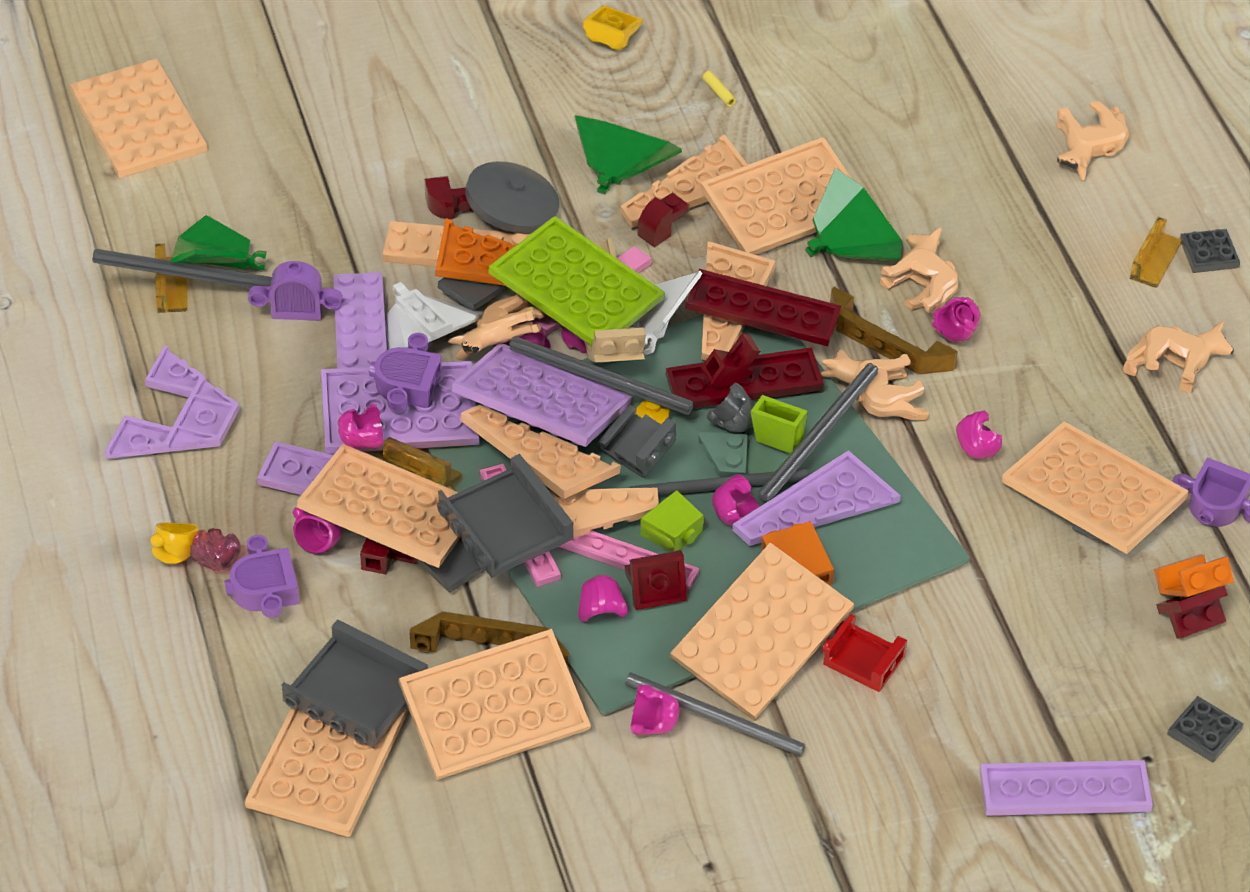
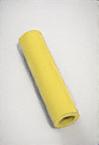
(716, 85)

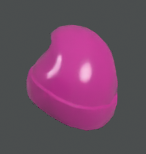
(315, 533)

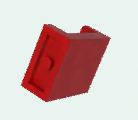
(863, 654)

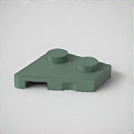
(726, 452)

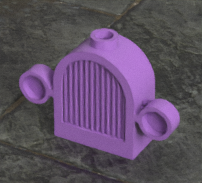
(295, 293)
(407, 373)
(1217, 493)
(263, 579)

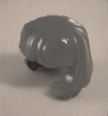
(734, 411)

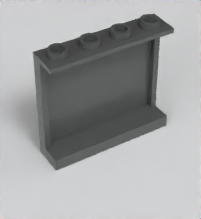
(507, 518)
(353, 684)

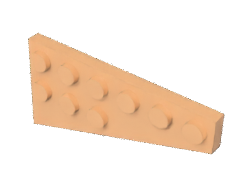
(603, 507)

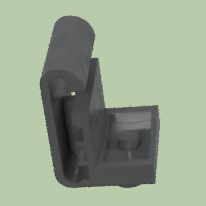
(638, 441)

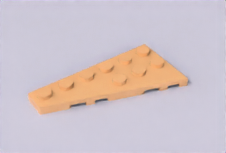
(687, 178)
(722, 333)
(551, 458)

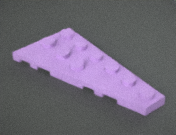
(827, 495)

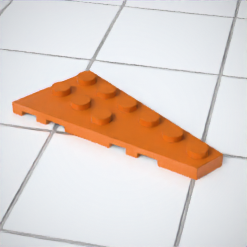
(468, 254)

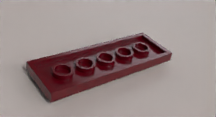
(764, 307)
(773, 376)

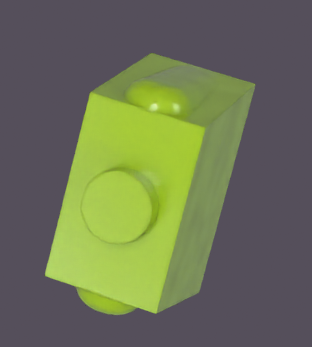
(778, 424)
(672, 523)

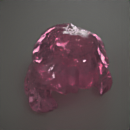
(214, 549)

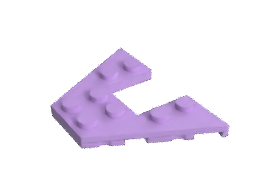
(199, 425)

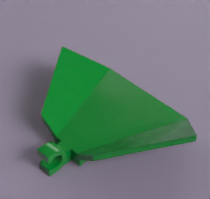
(619, 151)
(852, 224)
(215, 245)

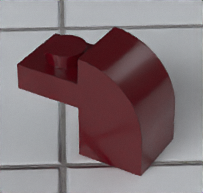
(443, 200)
(657, 218)
(731, 367)
(378, 557)

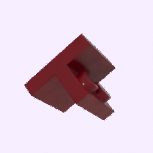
(657, 579)
(1194, 612)

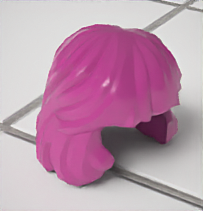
(957, 319)
(361, 429)
(977, 438)
(734, 500)
(601, 596)
(653, 711)

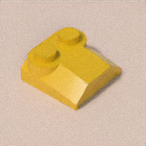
(611, 26)

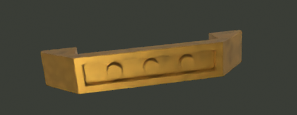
(934, 360)
(427, 634)

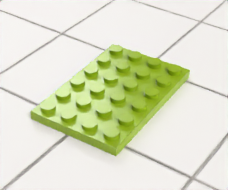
(575, 281)

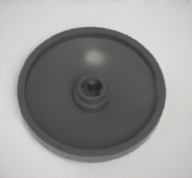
(511, 196)

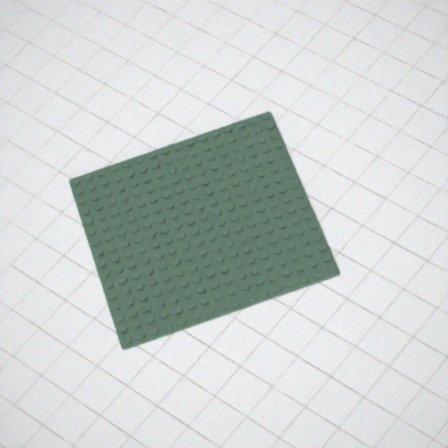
(869, 551)

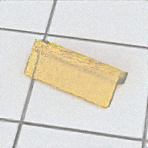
(1154, 255)
(170, 290)
(419, 462)

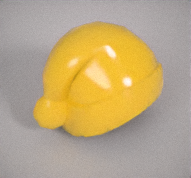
(172, 541)

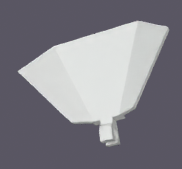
(423, 315)
(658, 317)

